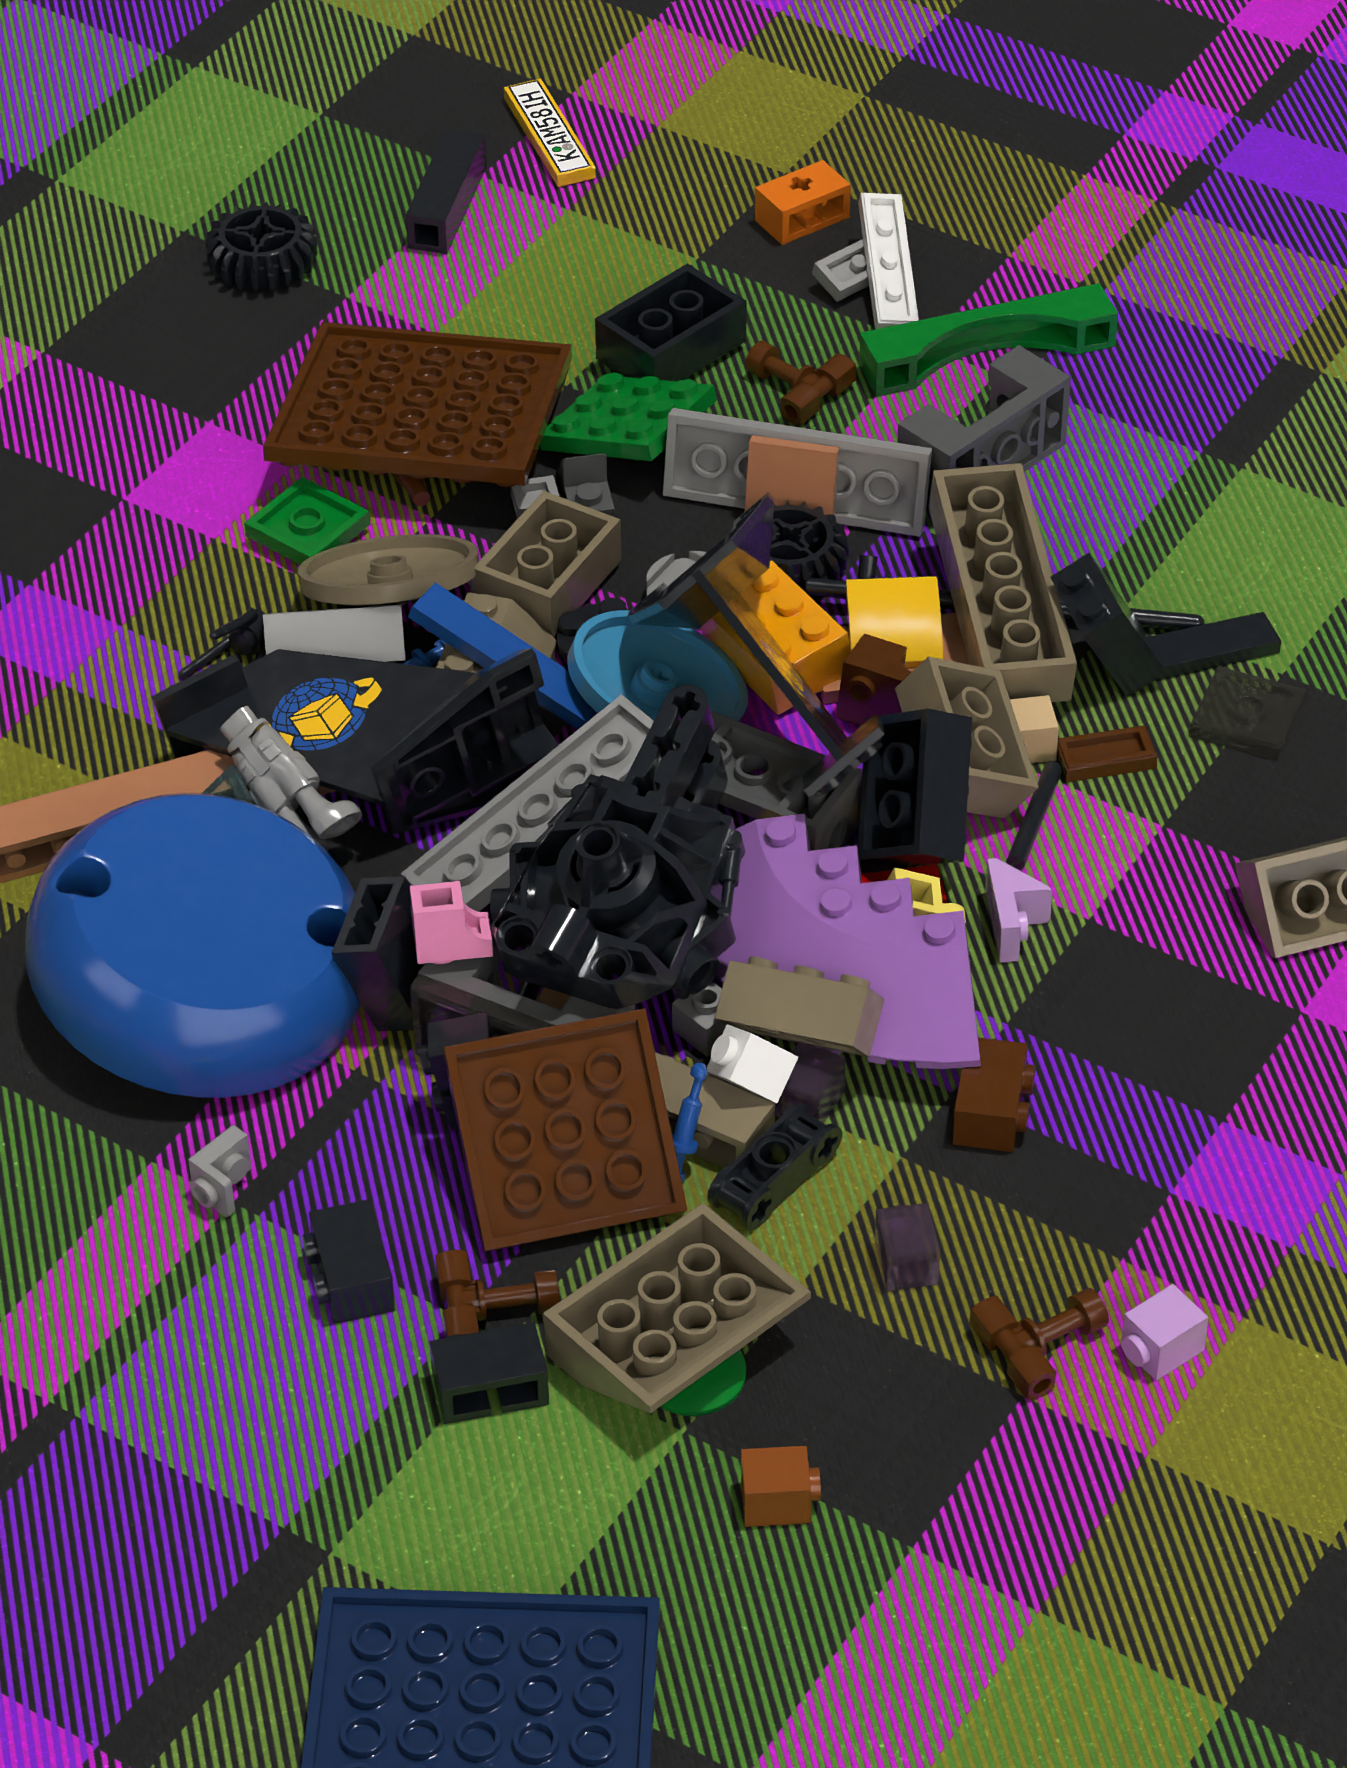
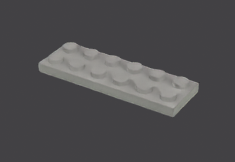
(877, 480)
(481, 845)

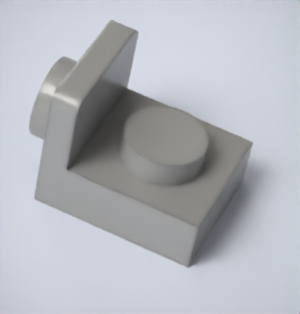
(218, 1168)

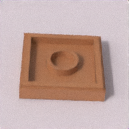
(792, 473)

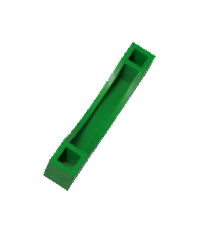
(1064, 321)

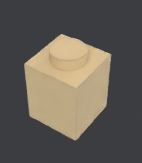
(1037, 727)

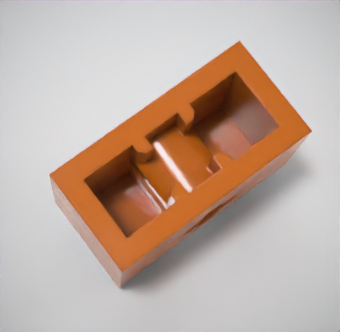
(802, 202)

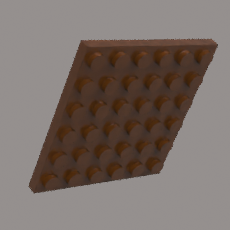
(419, 404)

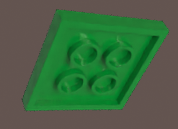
(624, 416)

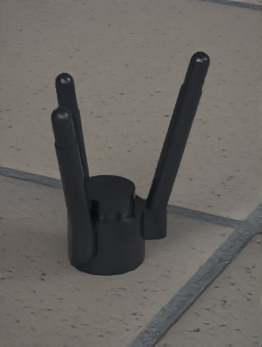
(245, 638)

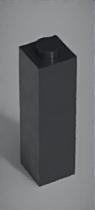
(446, 191)

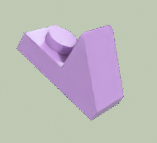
(1013, 904)

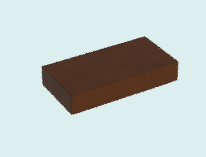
(1106, 753)

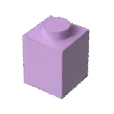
(1164, 1332)

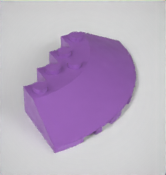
(821, 916)

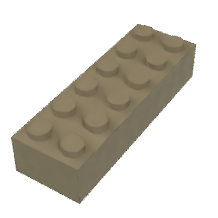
(1002, 579)

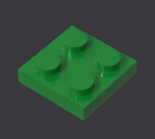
(306, 521)

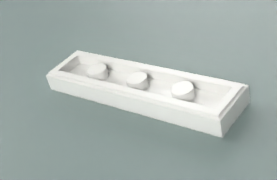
(887, 259)

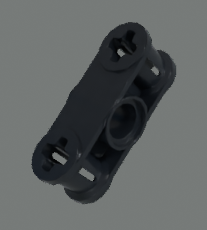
(774, 1165)

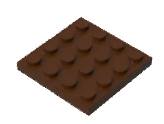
(564, 1130)

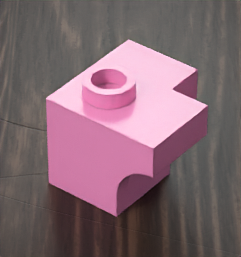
(446, 926)

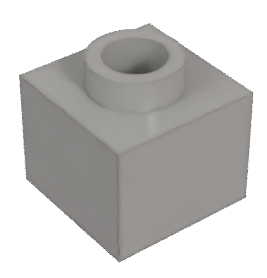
(695, 1018)

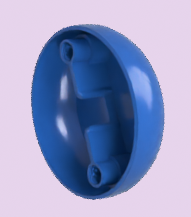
(193, 946)

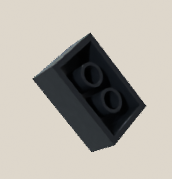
(671, 327)
(916, 791)

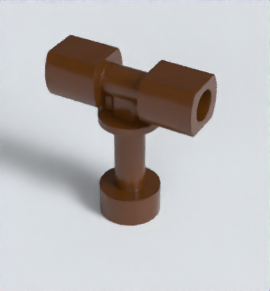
(806, 384)
(469, 1300)
(1026, 1341)

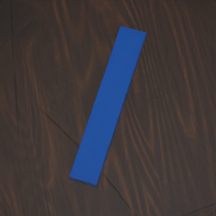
(490, 642)

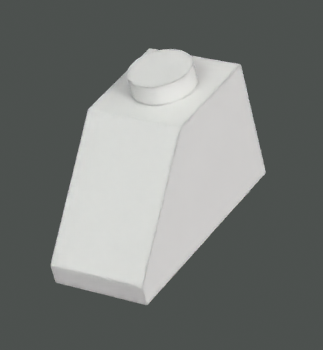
(751, 1063)

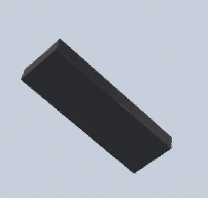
(1215, 644)

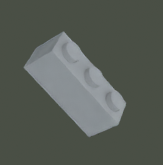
(343, 632)

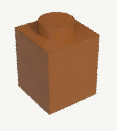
(778, 1486)

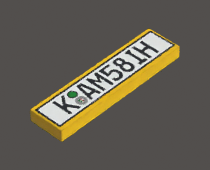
(549, 132)

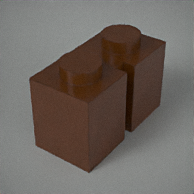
(990, 1097)

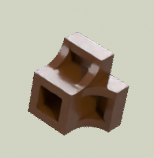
(870, 680)

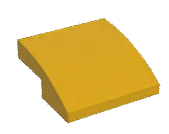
(899, 612)

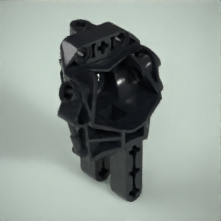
(630, 874)

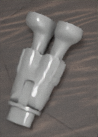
(284, 778)

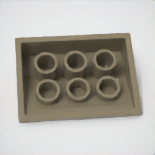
(669, 1311)

